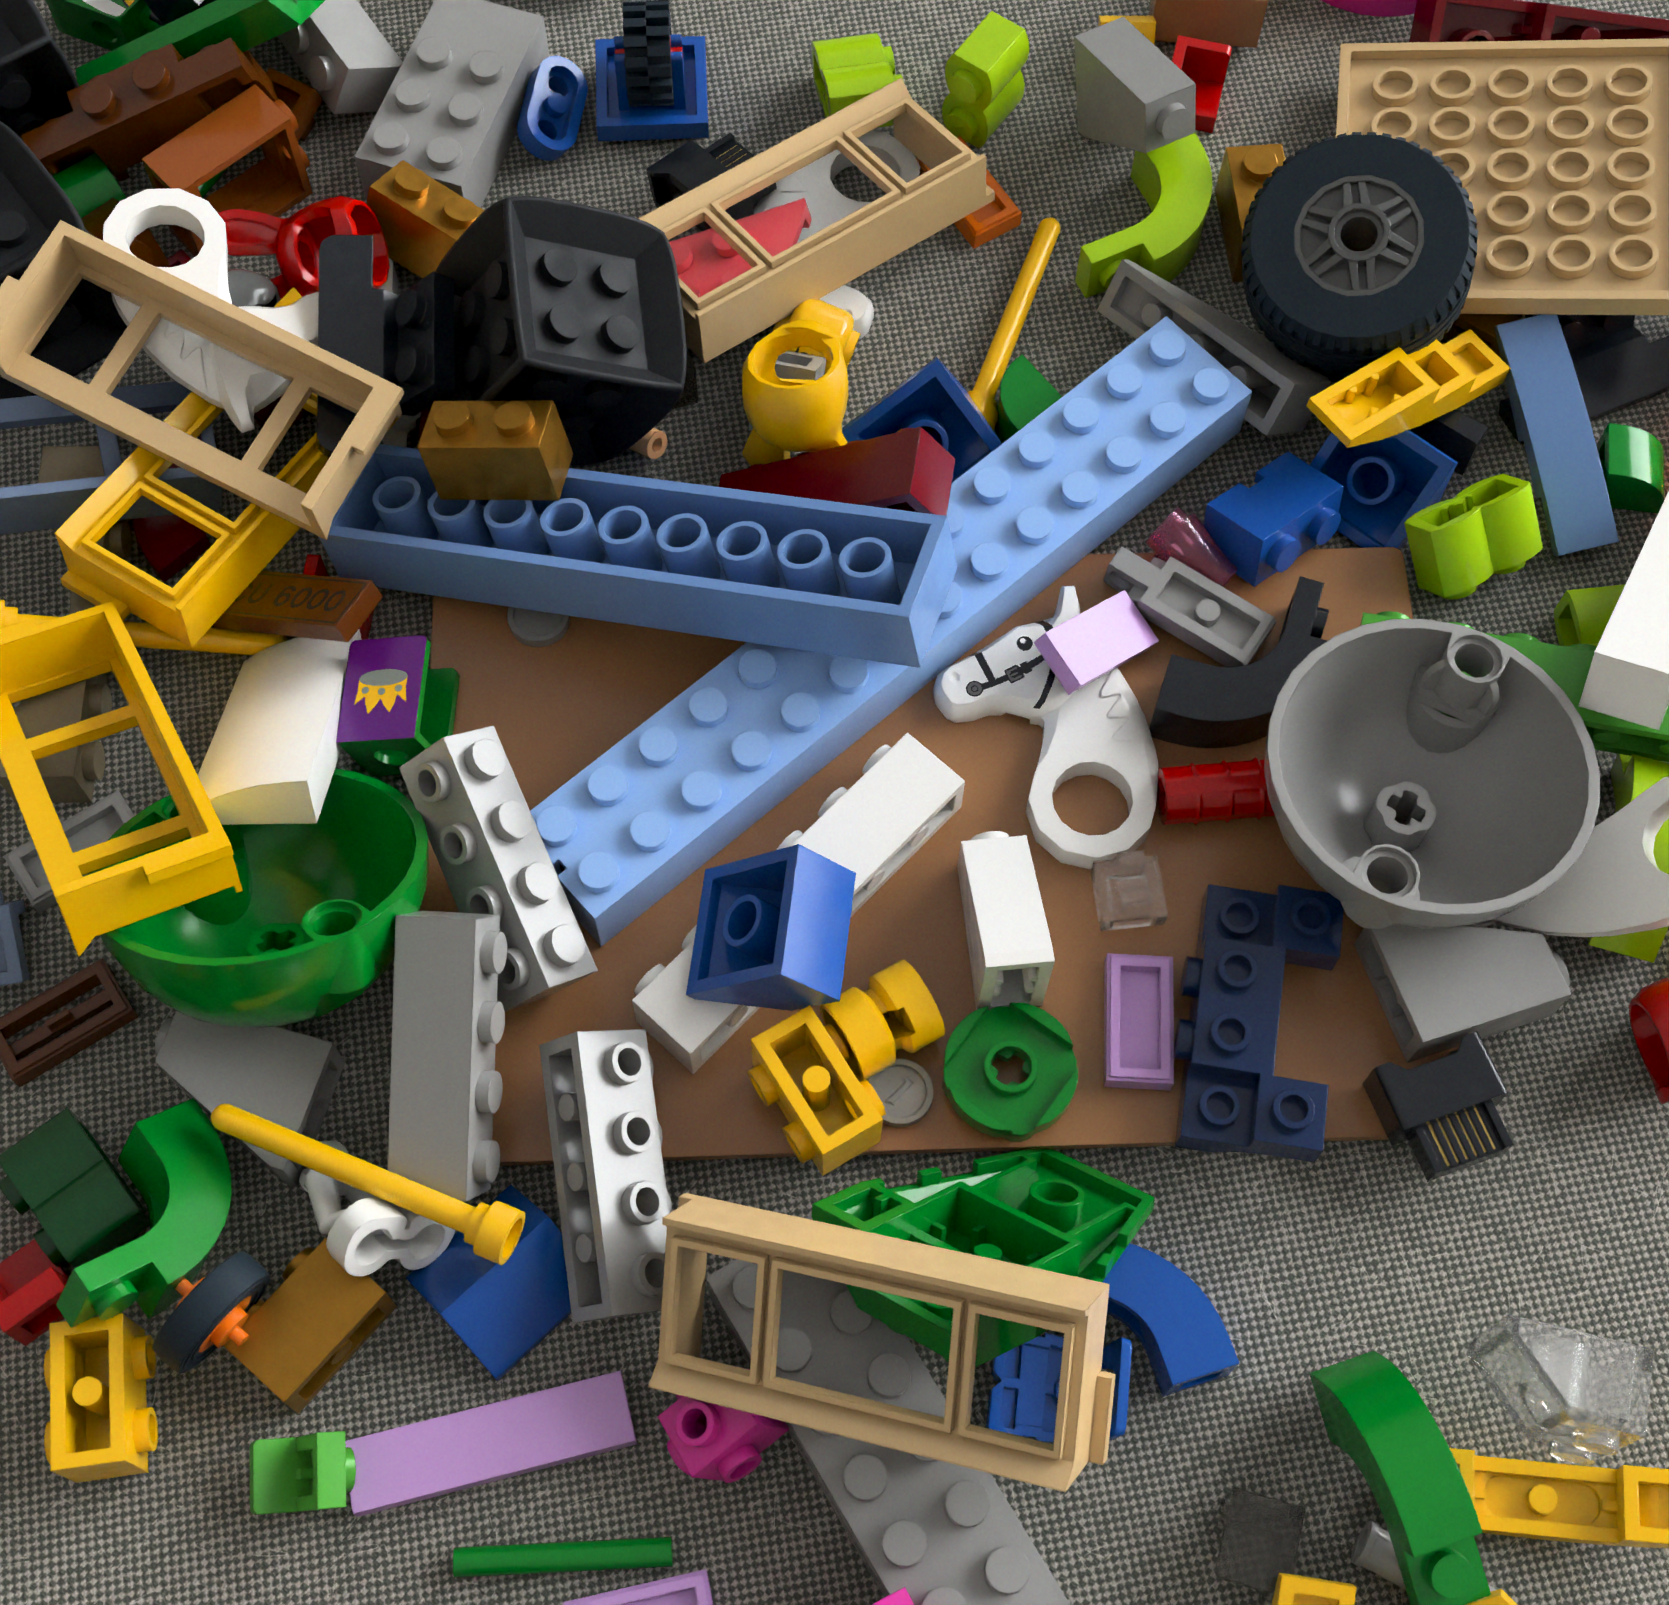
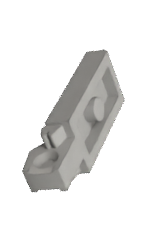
(1191, 607)

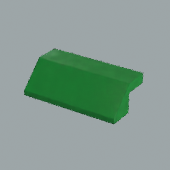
(242, 20)

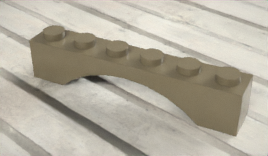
(73, 772)

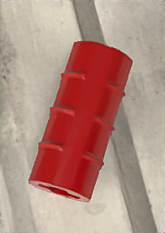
(1213, 792)

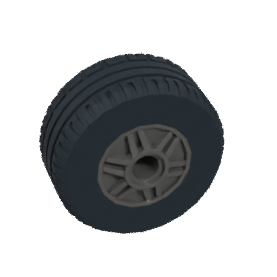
(1358, 251)

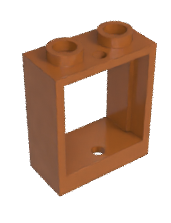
(223, 139)

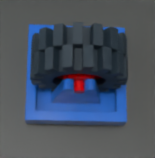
(650, 79)

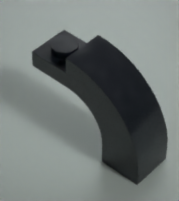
(1234, 705)

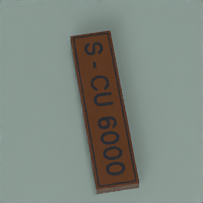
(302, 606)

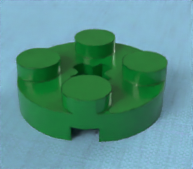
(1011, 1109)

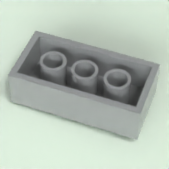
(456, 96)

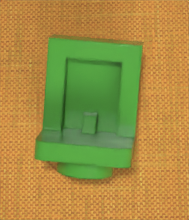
(300, 1473)

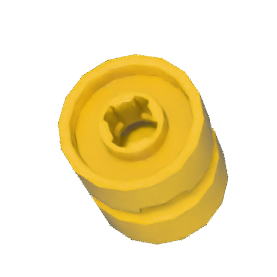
(870, 1036)

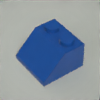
(773, 931)

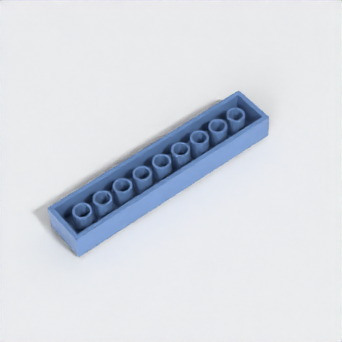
(659, 557)

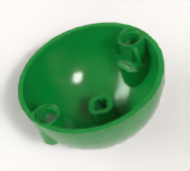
(309, 916)

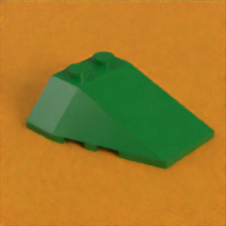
(1011, 1208)

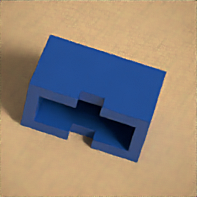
(1275, 519)

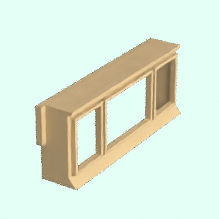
(841, 250)
(71, 254)
(899, 1268)

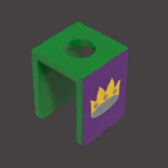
(394, 703)

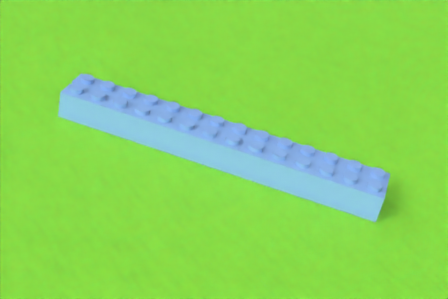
(781, 714)

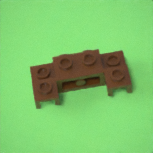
(144, 106)

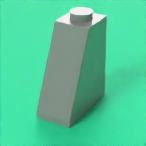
(1130, 89)
(1460, 982)
(255, 1069)

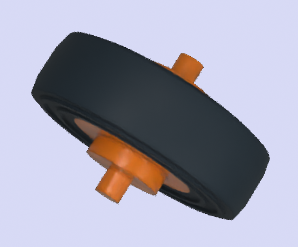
(211, 1312)

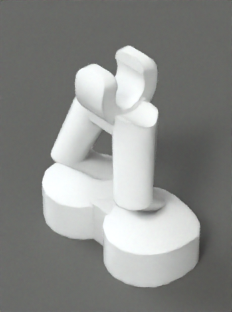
(371, 1228)

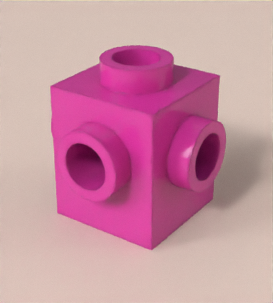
(716, 1439)

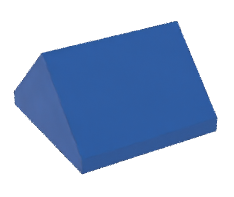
(938, 405)
(1384, 485)
(498, 1307)

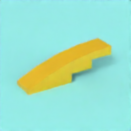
(1408, 389)

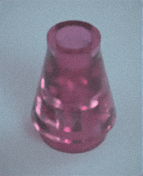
(1191, 543)

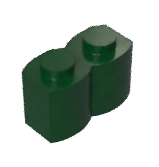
(71, 1191)

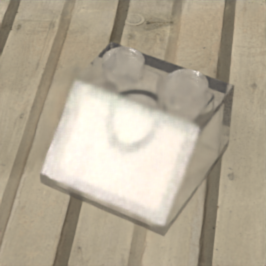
(1567, 1386)

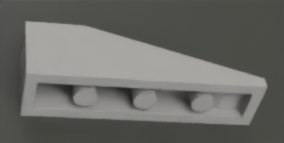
(1277, 383)

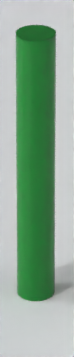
(562, 1557)

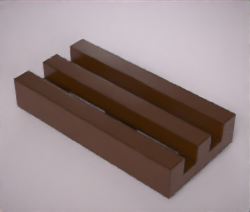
(73, 1041)

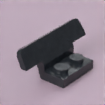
(386, 333)
(1611, 364)

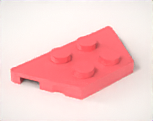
(709, 261)

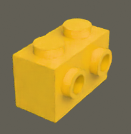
(808, 1077)
(99, 1399)

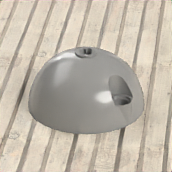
(1420, 809)

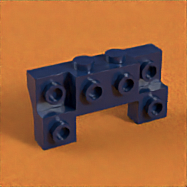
(1233, 1023)

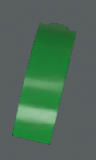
(187, 1190)
(1412, 1474)

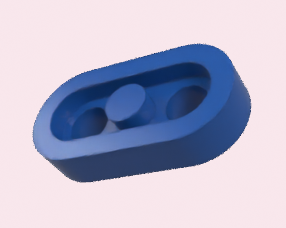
(549, 118)

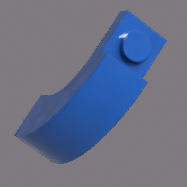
(1170, 1319)

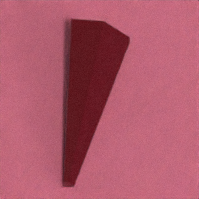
(1525, 22)

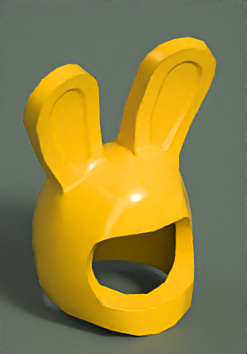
(793, 412)

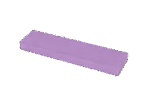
(490, 1443)

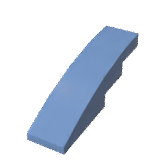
(1556, 434)

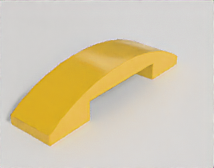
(1568, 1500)

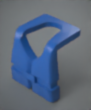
(1029, 1387)

